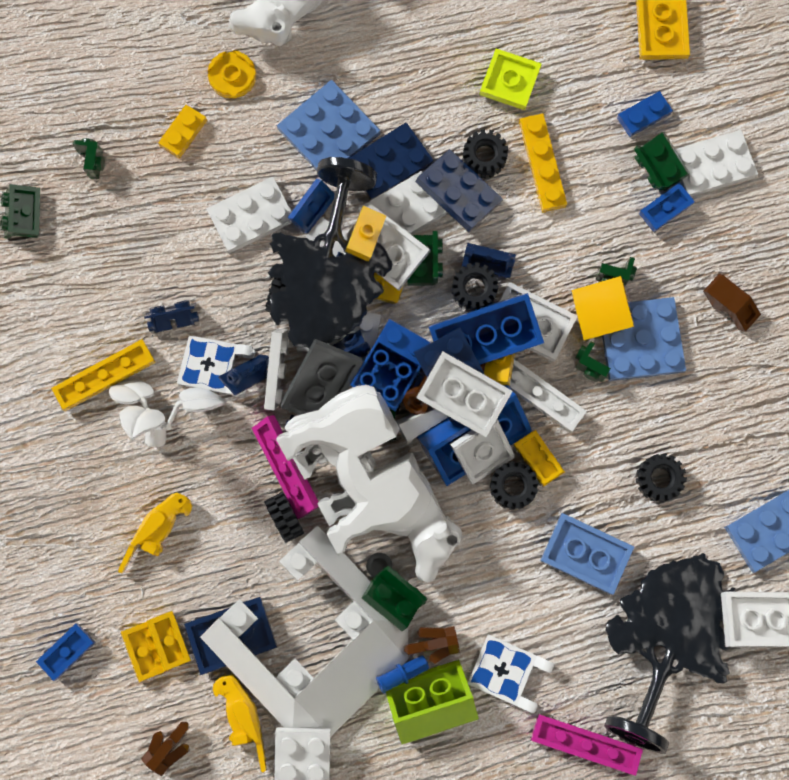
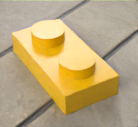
(182, 131)

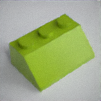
(432, 702)

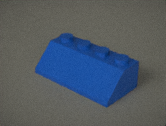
(496, 328)
(437, 439)

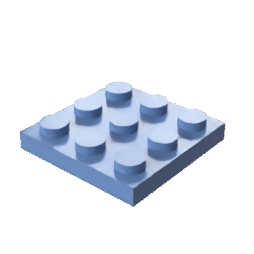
(328, 126)
(650, 346)

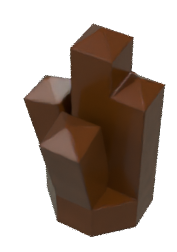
(410, 401)
(445, 642)
(161, 754)

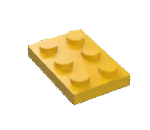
(662, 29)

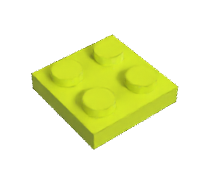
(510, 79)

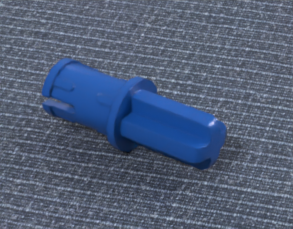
(402, 673)

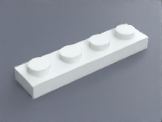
(545, 397)

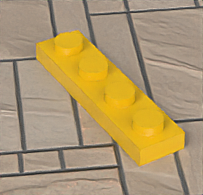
(542, 163)
(103, 375)

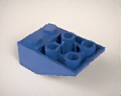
(391, 363)

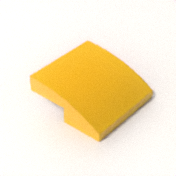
(602, 308)
(155, 646)

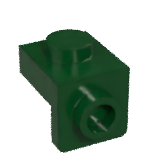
(94, 157)
(608, 272)
(592, 368)

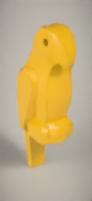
(157, 527)
(241, 715)

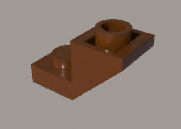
(730, 298)

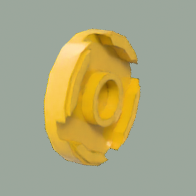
(231, 74)

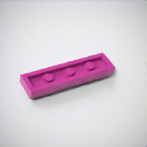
(287, 473)
(586, 744)

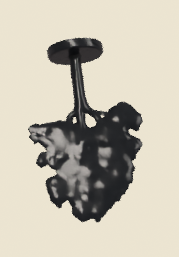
(326, 292)
(676, 610)

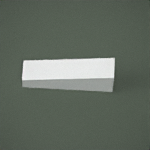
(415, 425)

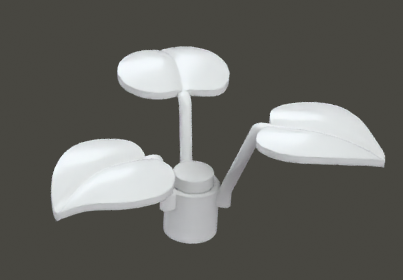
(141, 420)

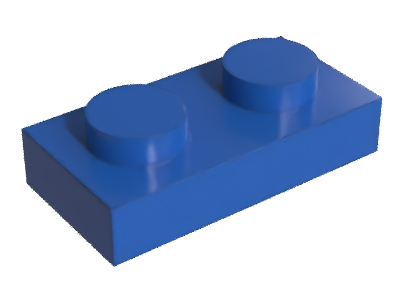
(644, 114)
(312, 206)
(666, 207)
(65, 652)

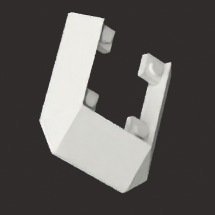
(347, 679)

